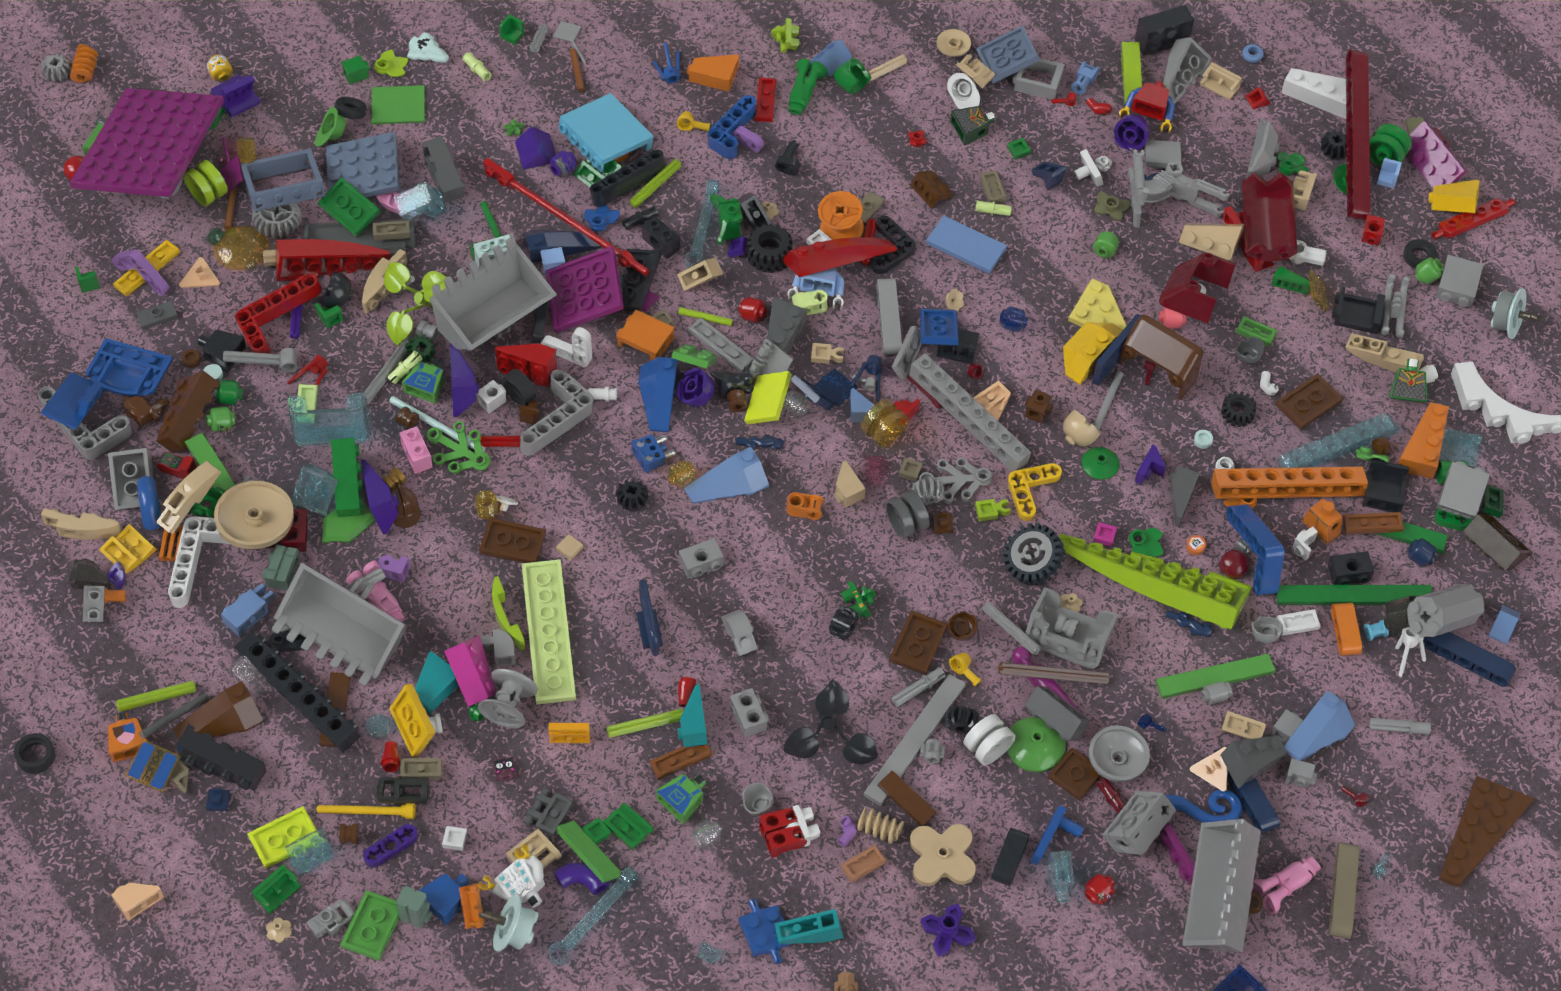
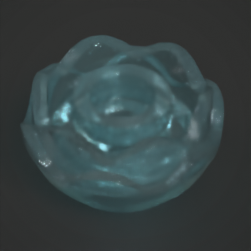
(374, 721)

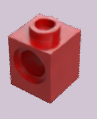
(1373, 230)

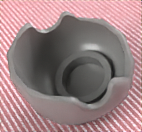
(1266, 629)
(757, 799)

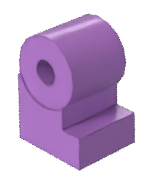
(394, 568)

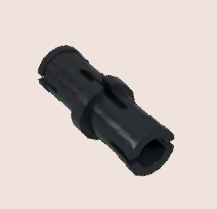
(639, 218)

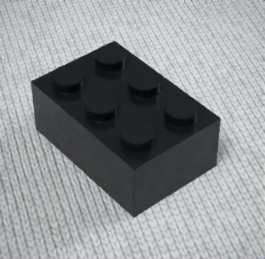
(1162, 29)

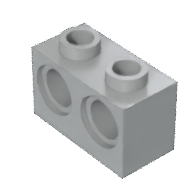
(746, 713)

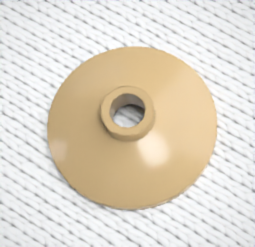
(953, 42)

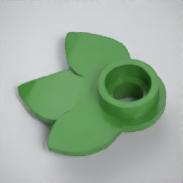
(1366, 454)

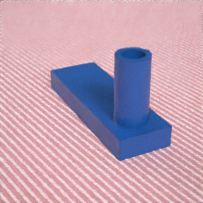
(1060, 821)

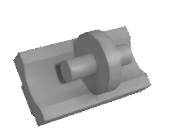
(93, 603)

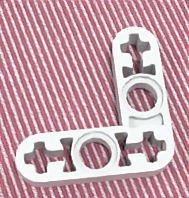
(578, 352)

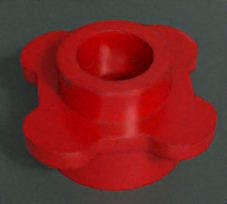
(917, 138)

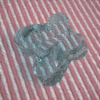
(709, 954)

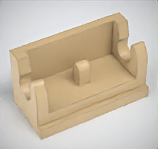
(976, 70)
(1221, 81)
(1302, 189)
(1242, 726)

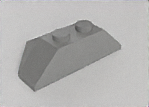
(1263, 149)

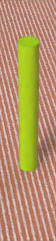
(707, 317)

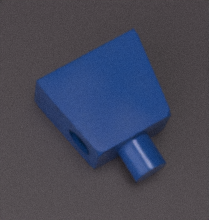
(445, 896)

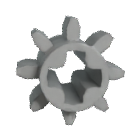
(932, 751)

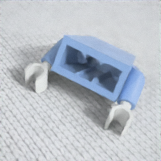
(826, 280)

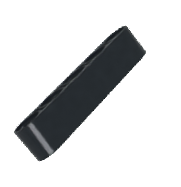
(627, 178)

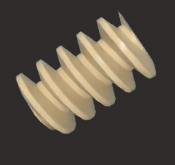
(879, 826)

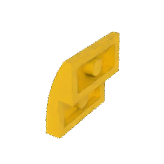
(128, 548)

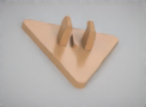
(199, 276)
(1212, 770)

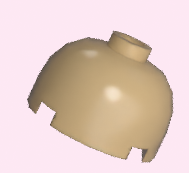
(1078, 430)

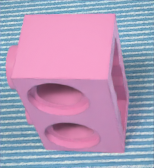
(415, 450)

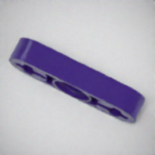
(406, 842)

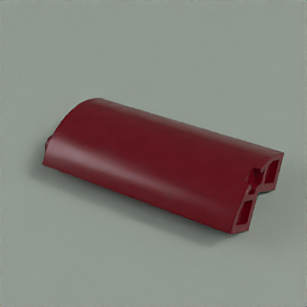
(1269, 218)

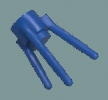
(670, 73)

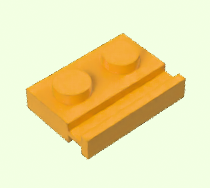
(569, 732)

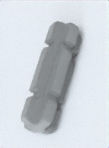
(538, 38)

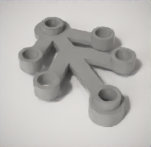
(959, 479)

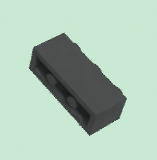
(1057, 713)

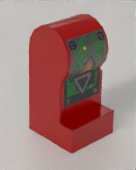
(176, 465)

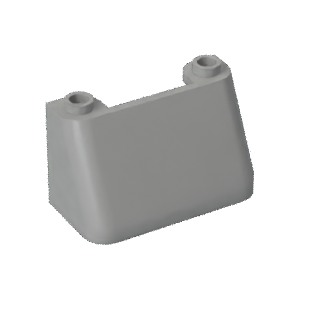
(1089, 639)

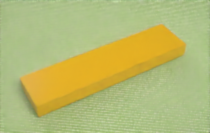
(157, 258)

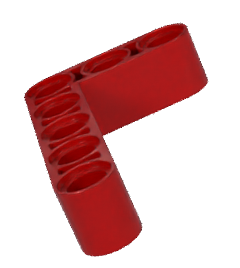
(273, 306)

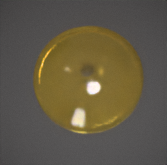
(240, 254)

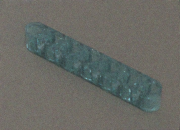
(1339, 443)

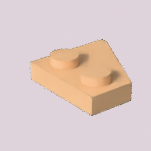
(994, 399)

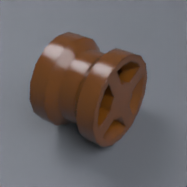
(736, 400)
(407, 418)
(348, 833)

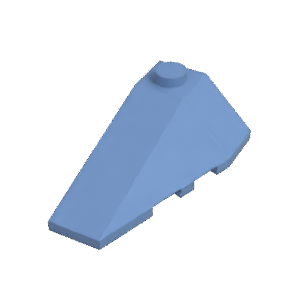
(733, 477)
(1322, 726)

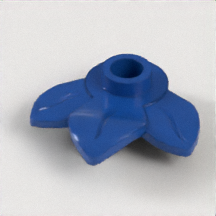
(601, 217)

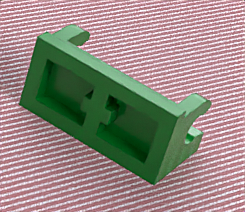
(276, 889)

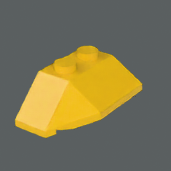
(1087, 347)

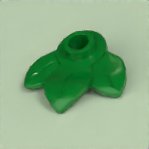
(1291, 163)
(1149, 544)

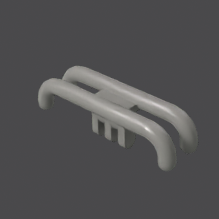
(1396, 307)

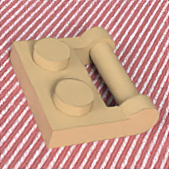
(537, 845)

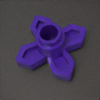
(947, 930)

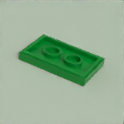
(349, 207)

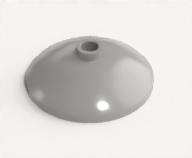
(1122, 744)

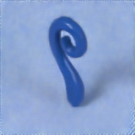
(1186, 806)

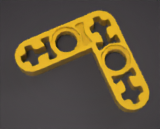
(1026, 482)

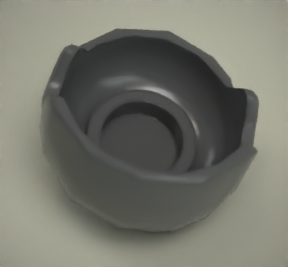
(1250, 351)

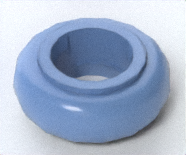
(1252, 58)

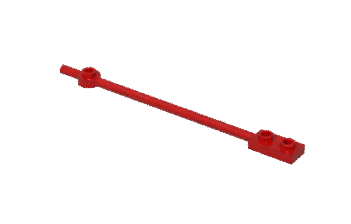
(507, 179)

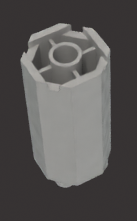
(1445, 610)

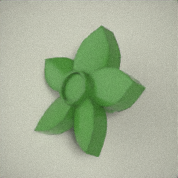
(514, 127)

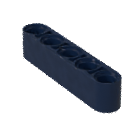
(1471, 657)
(1255, 804)

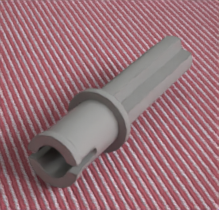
(918, 687)
(1400, 726)

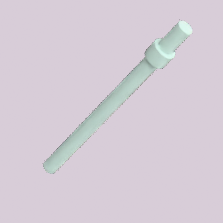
(434, 423)

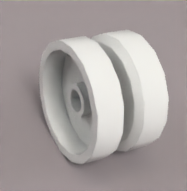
(989, 739)

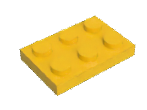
(412, 720)

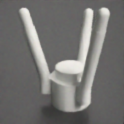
(1410, 641)

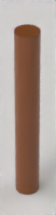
(577, 71)
(230, 208)

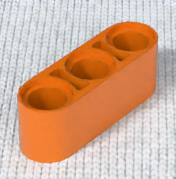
(1346, 629)

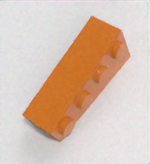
(1426, 442)

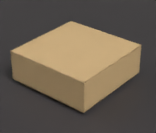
(569, 547)

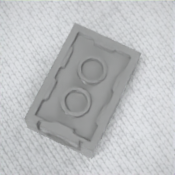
(1139, 822)

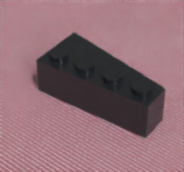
(219, 759)

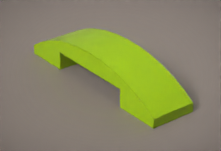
(498, 596)

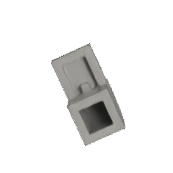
(740, 629)
(502, 647)

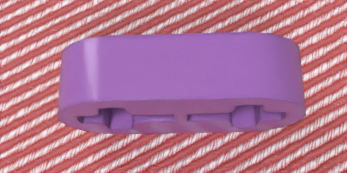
(748, 139)

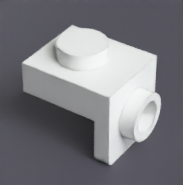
(1302, 541)

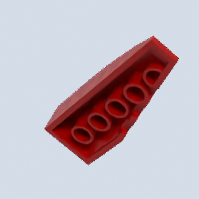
(834, 253)
(323, 257)

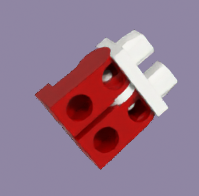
(788, 829)

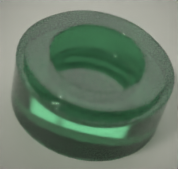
(215, 235)

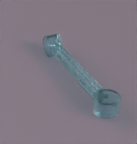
(712, 187)
(625, 882)

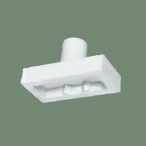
(1089, 169)

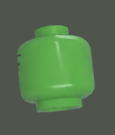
(1106, 244)
(1429, 270)
(220, 419)

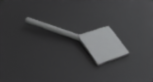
(569, 32)

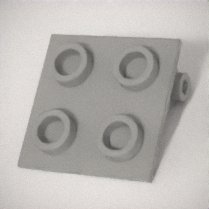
(770, 360)

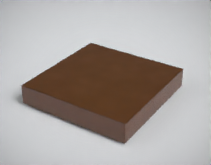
(1074, 774)

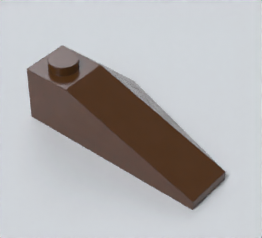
(226, 713)

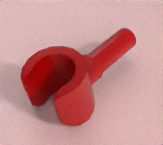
(1070, 100)

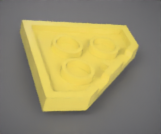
(1097, 306)

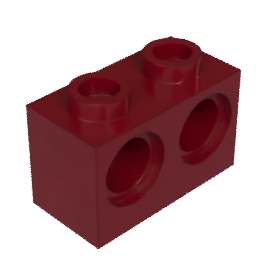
(298, 531)

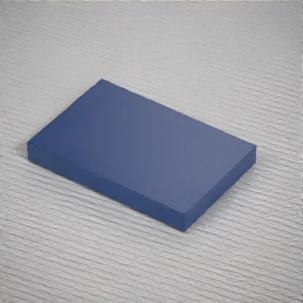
(939, 327)

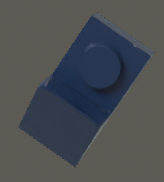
(1051, 173)

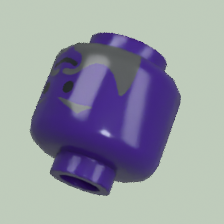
(563, 164)

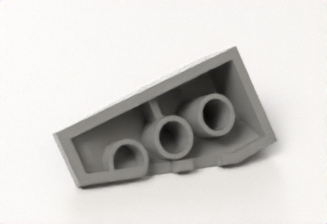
(1184, 65)

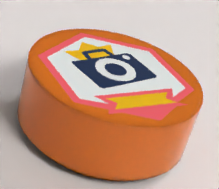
(1196, 545)

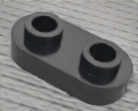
(285, 645)

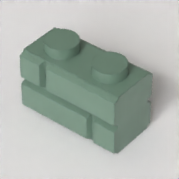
(281, 567)
(413, 907)

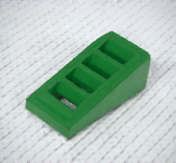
(1288, 280)

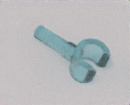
(1379, 871)

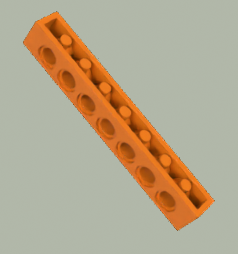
(1289, 482)

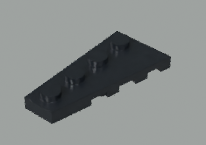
(636, 283)

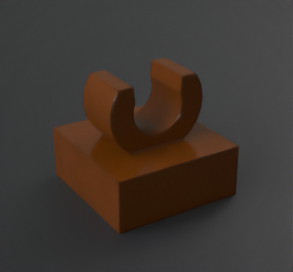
(942, 523)

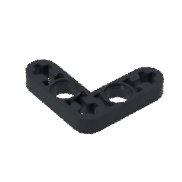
(904, 240)

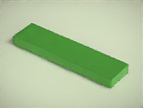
(588, 851)

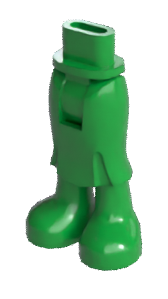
(804, 86)

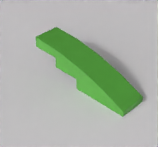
(204, 452)

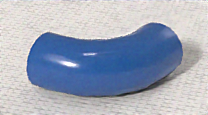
(148, 502)

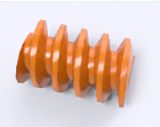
(83, 64)

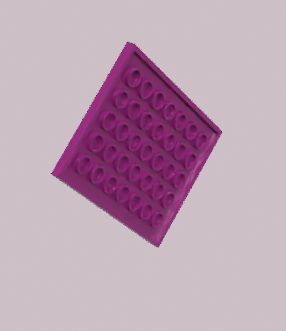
(147, 142)

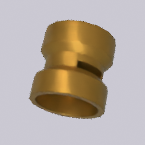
(394, 478)

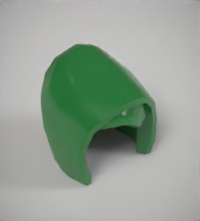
(852, 76)

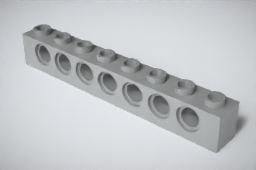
(969, 413)

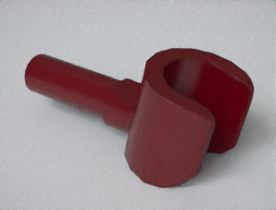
(1150, 367)
(1360, 800)

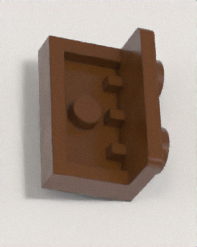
(930, 187)

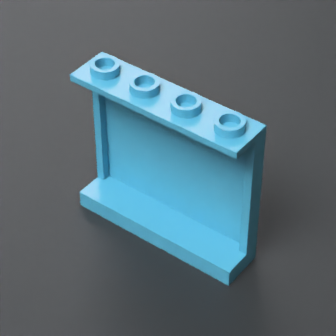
(604, 131)

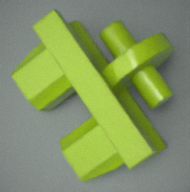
(784, 36)

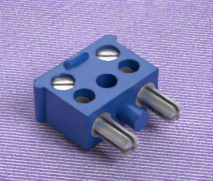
(649, 452)

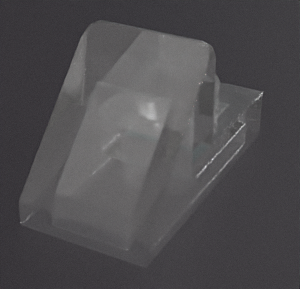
(245, 671)

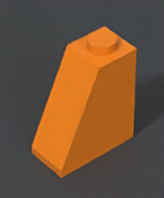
(714, 71)

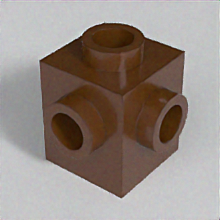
(1038, 406)

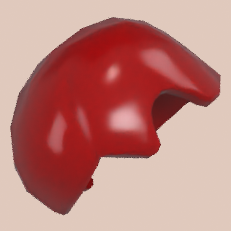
(72, 165)

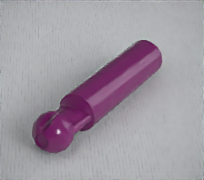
(1023, 656)

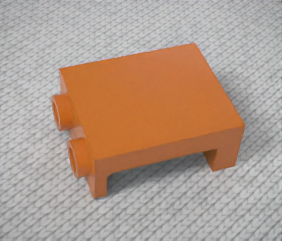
(646, 334)

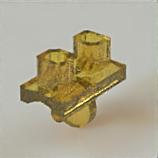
(246, 149)

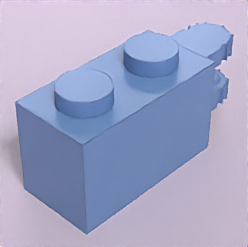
(247, 609)

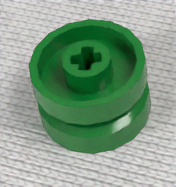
(1390, 143)

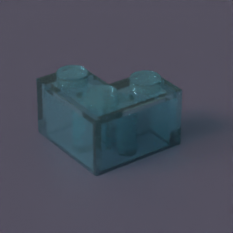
(419, 201)

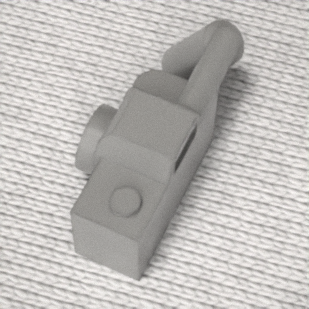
(330, 919)

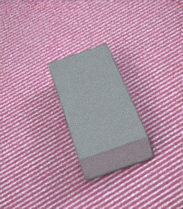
(907, 353)

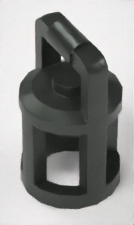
(398, 790)

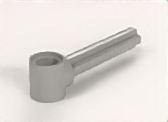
(285, 359)

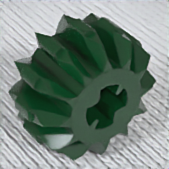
(421, 342)

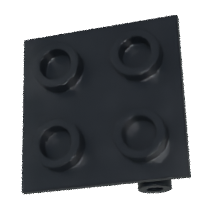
(963, 351)

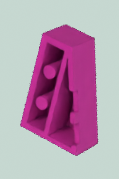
(471, 670)

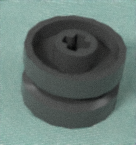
(907, 514)

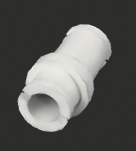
(604, 393)

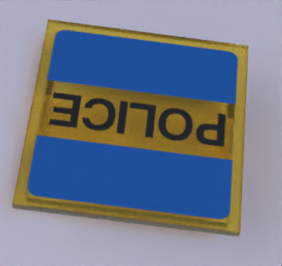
(152, 766)

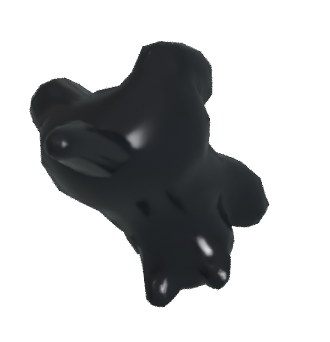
(732, 381)

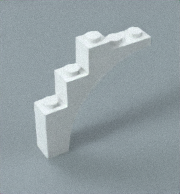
(1496, 411)

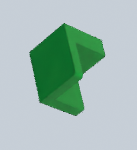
(511, 29)
(87, 281)
(329, 316)

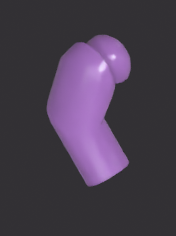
(849, 830)

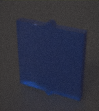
(835, 387)

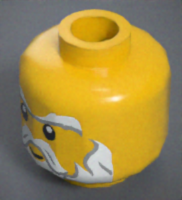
(219, 68)

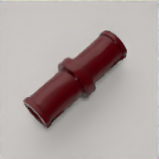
(1112, 796)

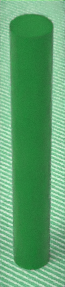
(491, 221)

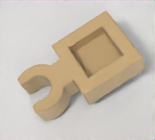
(823, 353)

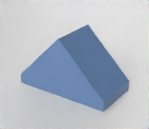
(858, 406)
(1504, 624)

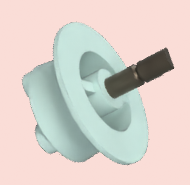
(513, 924)

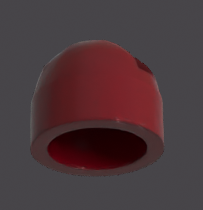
(979, 371)

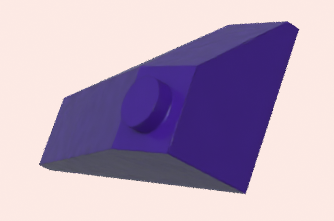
(463, 383)
(380, 498)

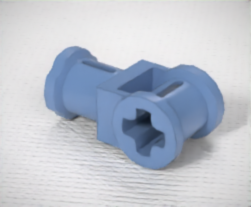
(1086, 76)

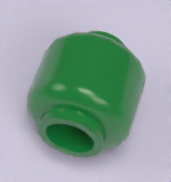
(228, 392)

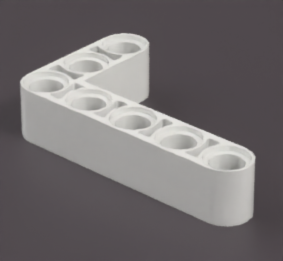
(190, 553)

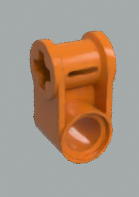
(805, 505)

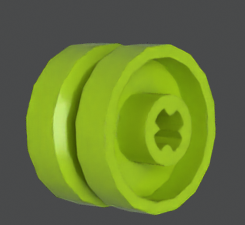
(205, 183)

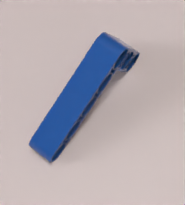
(1263, 543)

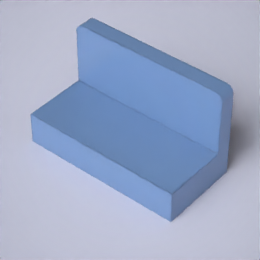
(833, 56)

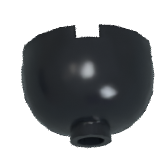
(338, 291)

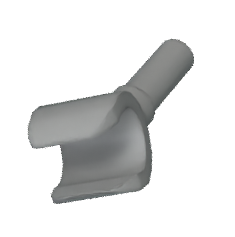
(869, 383)

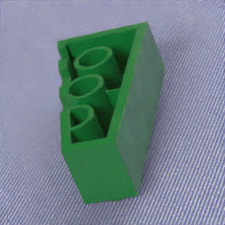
(347, 470)

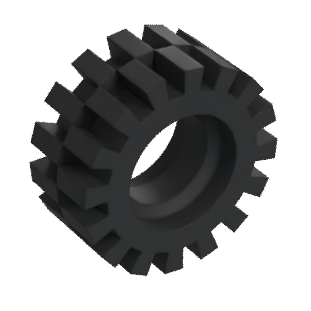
(1241, 400)

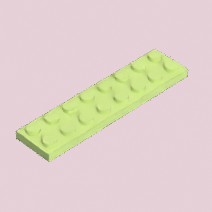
(548, 632)

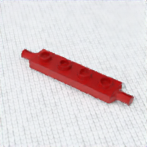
(1467, 221)

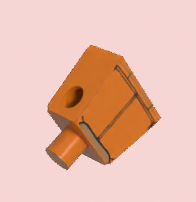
(1325, 520)

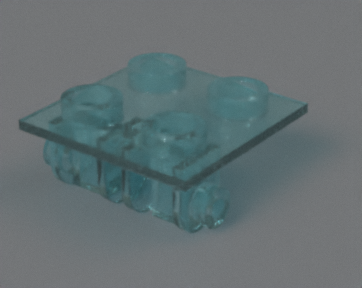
(1460, 447)
(309, 852)

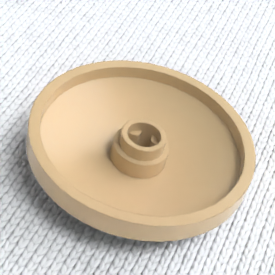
(254, 515)

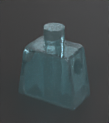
(1060, 867)

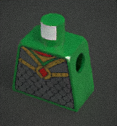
(1409, 383)

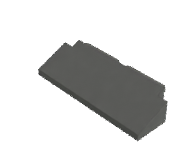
(337, 232)

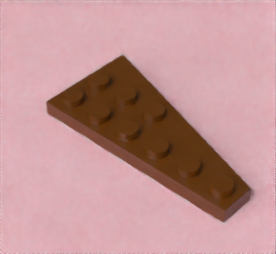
(1485, 820)

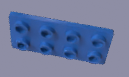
(73, 400)

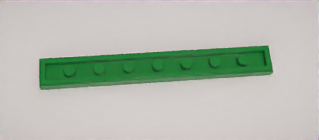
(1346, 594)

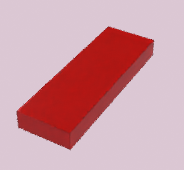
(765, 99)

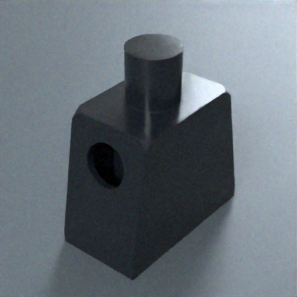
(218, 343)

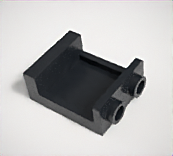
(1358, 312)
(1385, 486)

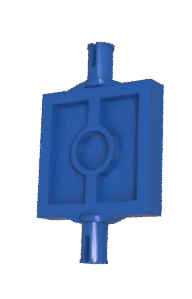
(761, 931)

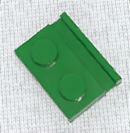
(628, 826)

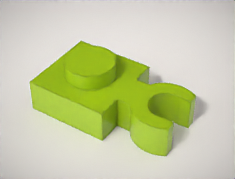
(989, 509)

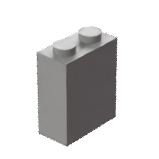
(1459, 281)
(1463, 490)

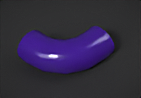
(579, 874)

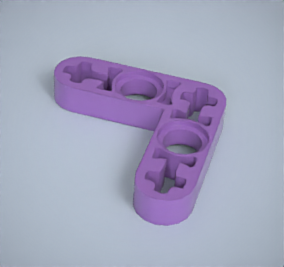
(135, 260)

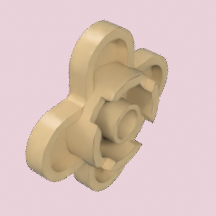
(951, 864)

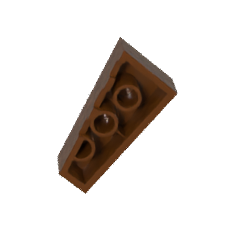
(186, 410)

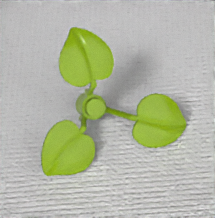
(396, 276)

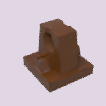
(529, 413)

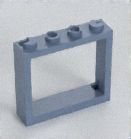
(280, 165)

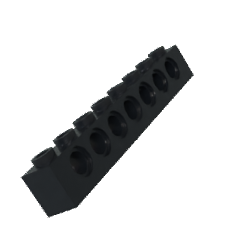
(342, 737)

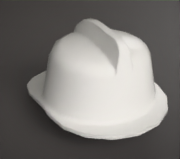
(963, 91)

